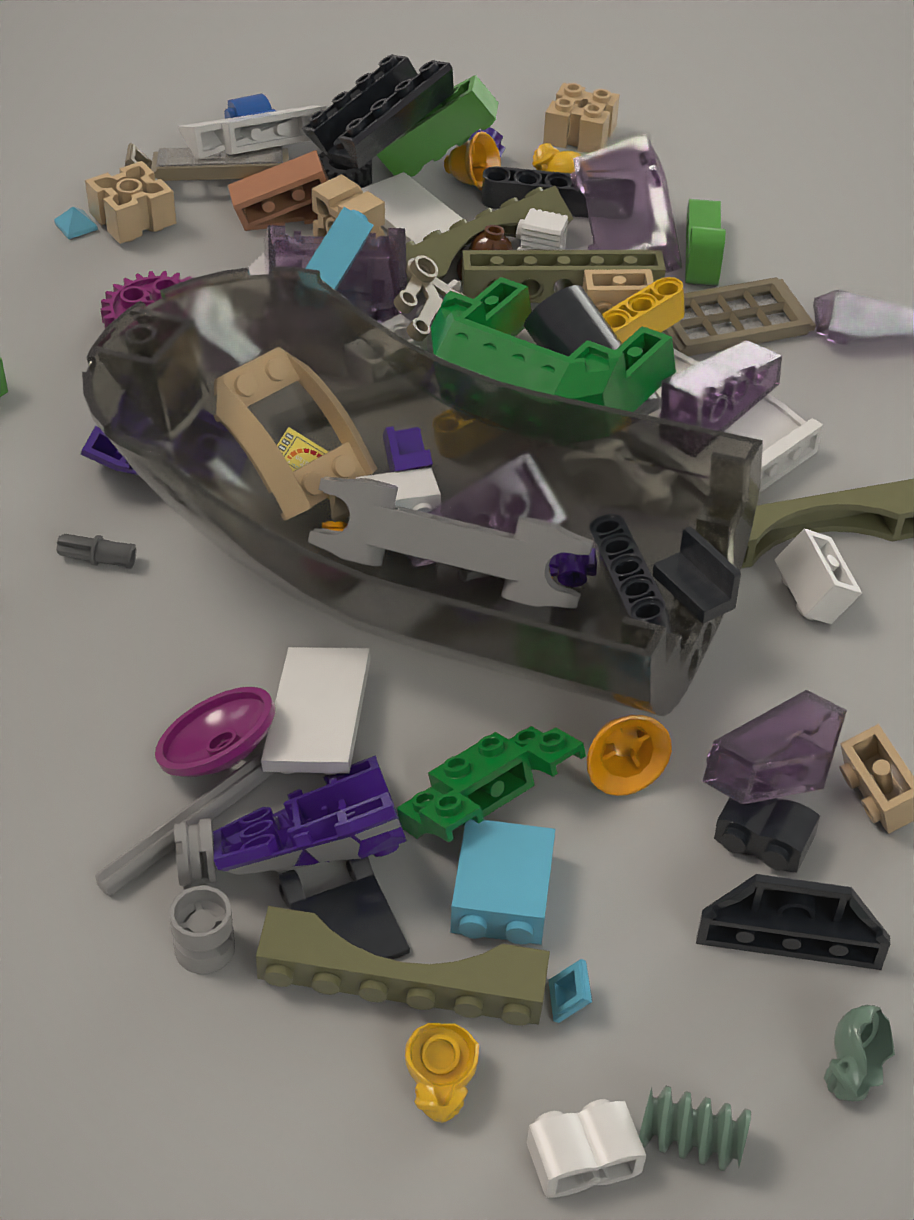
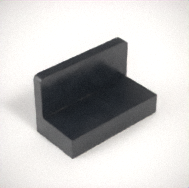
(699, 577)

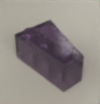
(778, 751)

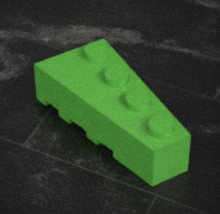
(447, 125)

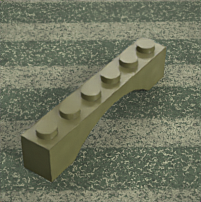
(444, 246)
(871, 510)
(496, 984)

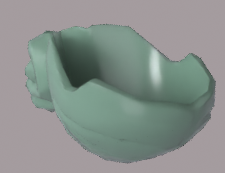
(861, 1046)

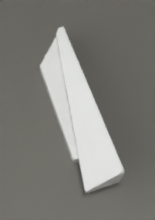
(248, 132)

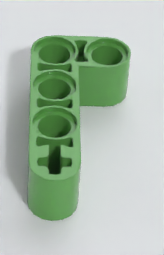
(704, 242)

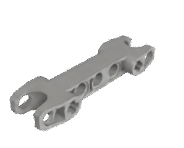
(517, 557)

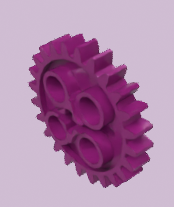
(134, 291)

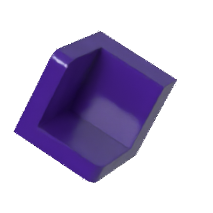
(405, 449)

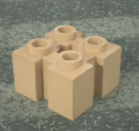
(581, 118)
(341, 192)
(131, 202)

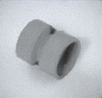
(202, 929)

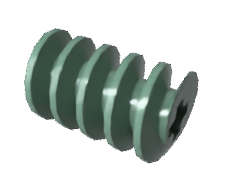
(695, 1128)

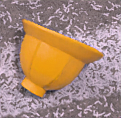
(472, 158)
(628, 754)

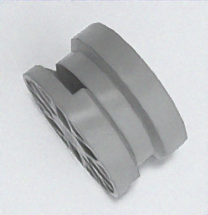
(194, 851)

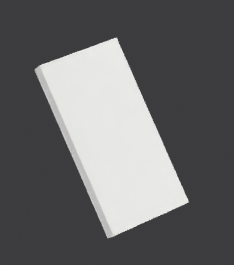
(412, 207)
(317, 711)

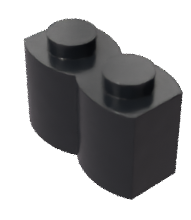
(770, 829)

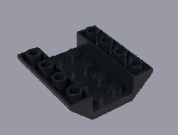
(379, 109)

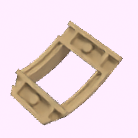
(261, 377)

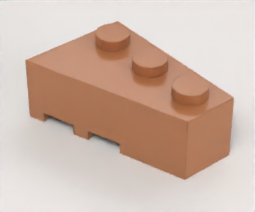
(279, 193)

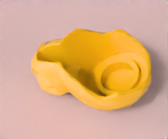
(551, 159)
(442, 1064)

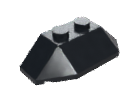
(796, 922)

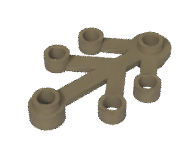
(422, 275)

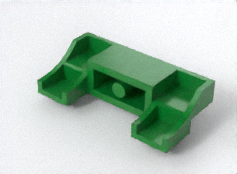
(485, 779)

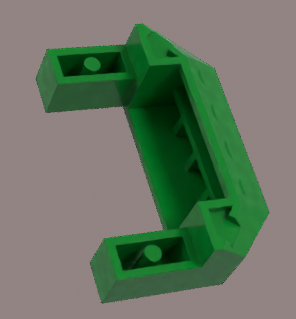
(482, 339)

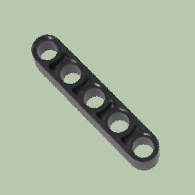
(505, 183)
(627, 571)

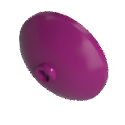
(216, 733)

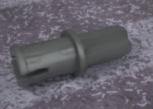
(97, 550)

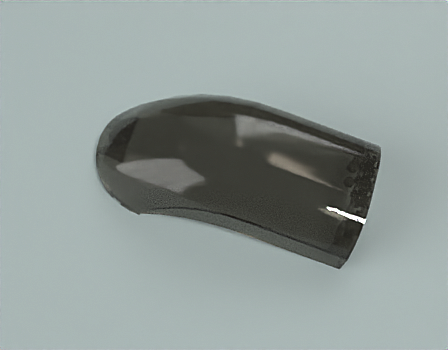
(157, 405)

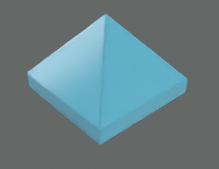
(75, 223)
(570, 990)

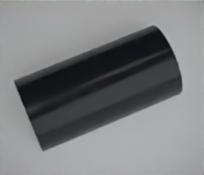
(570, 320)

